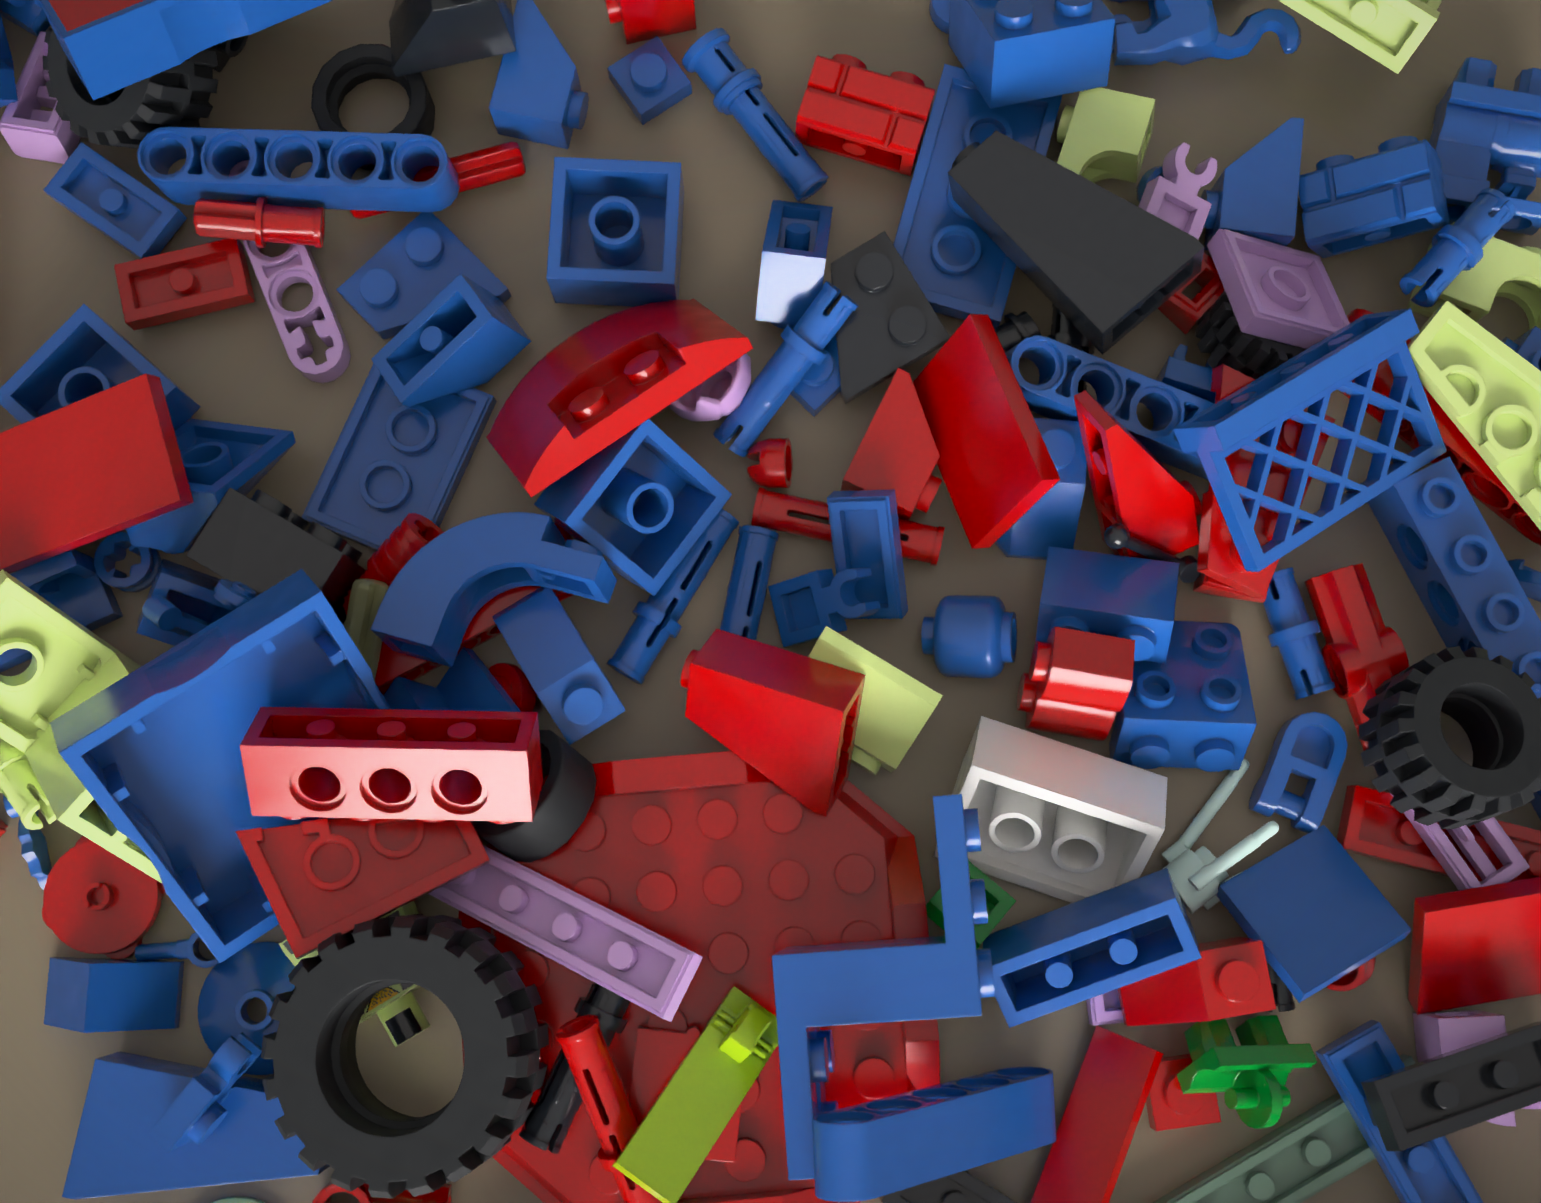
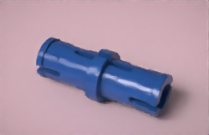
(1457, 247)
(1296, 636)

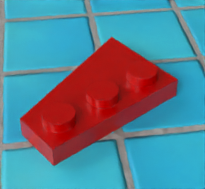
(1217, 550)
(352, 871)

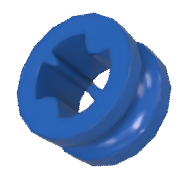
(114, 549)

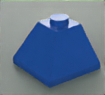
(214, 460)

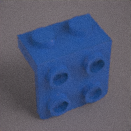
(1191, 708)

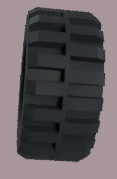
(319, 1070)

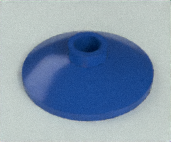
(252, 972)

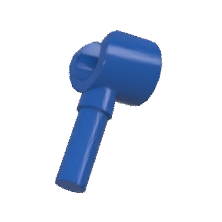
(180, 949)

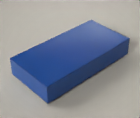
(868, 535)

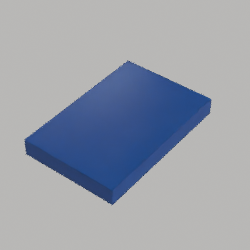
(396, 461)

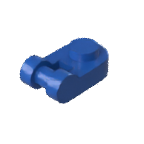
(1311, 748)

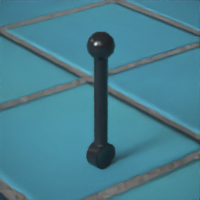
(1118, 536)

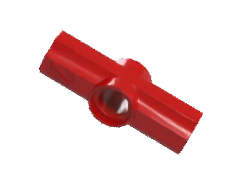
(1358, 644)

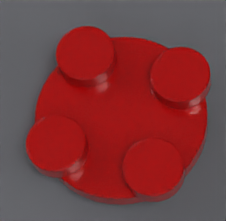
(100, 901)

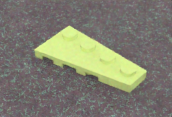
(1488, 397)

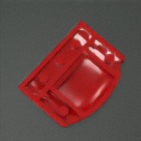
(607, 385)

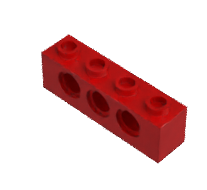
(393, 764)

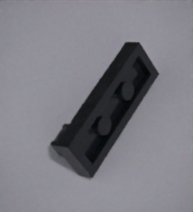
(1456, 1088)

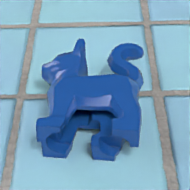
(1189, 33)

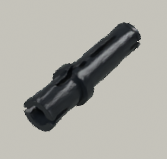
(560, 1095)

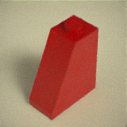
(777, 713)

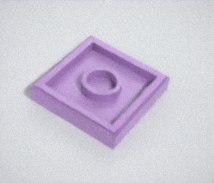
(1276, 289)

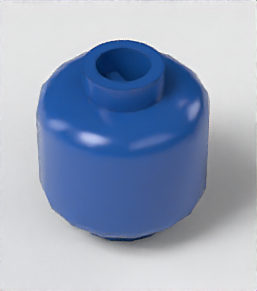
(970, 636)

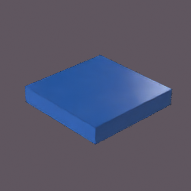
(1312, 912)

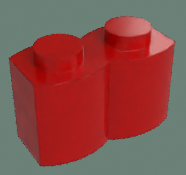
(1076, 683)

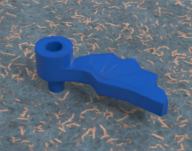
(33, 847)

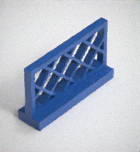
(1283, 395)

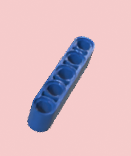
(276, 153)
(1116, 390)
(931, 1133)

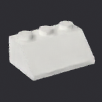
(1058, 812)

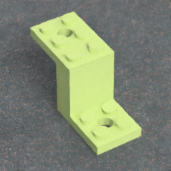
(64, 672)

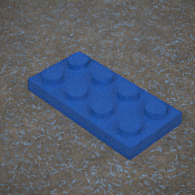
(936, 239)

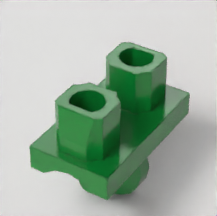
(1248, 1073)

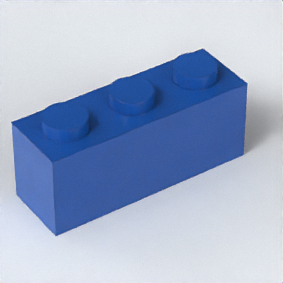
(1090, 947)

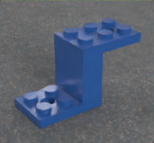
(879, 983)

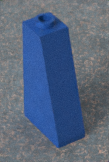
(127, 1100)

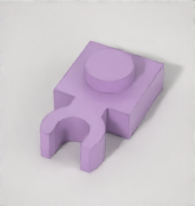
(1176, 196)

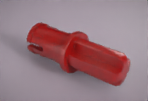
(260, 222)

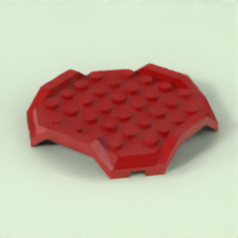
(734, 875)

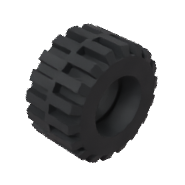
(127, 115)
(1417, 763)

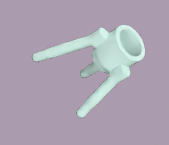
(1200, 872)

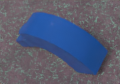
(471, 564)

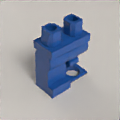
(1490, 130)

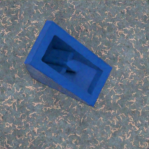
(113, 994)

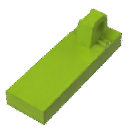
(700, 1098)

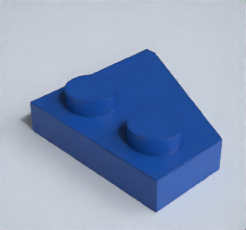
(412, 273)

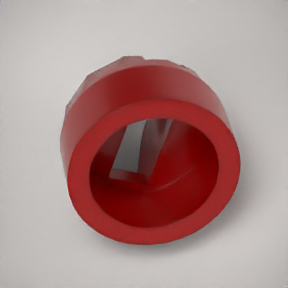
(775, 463)

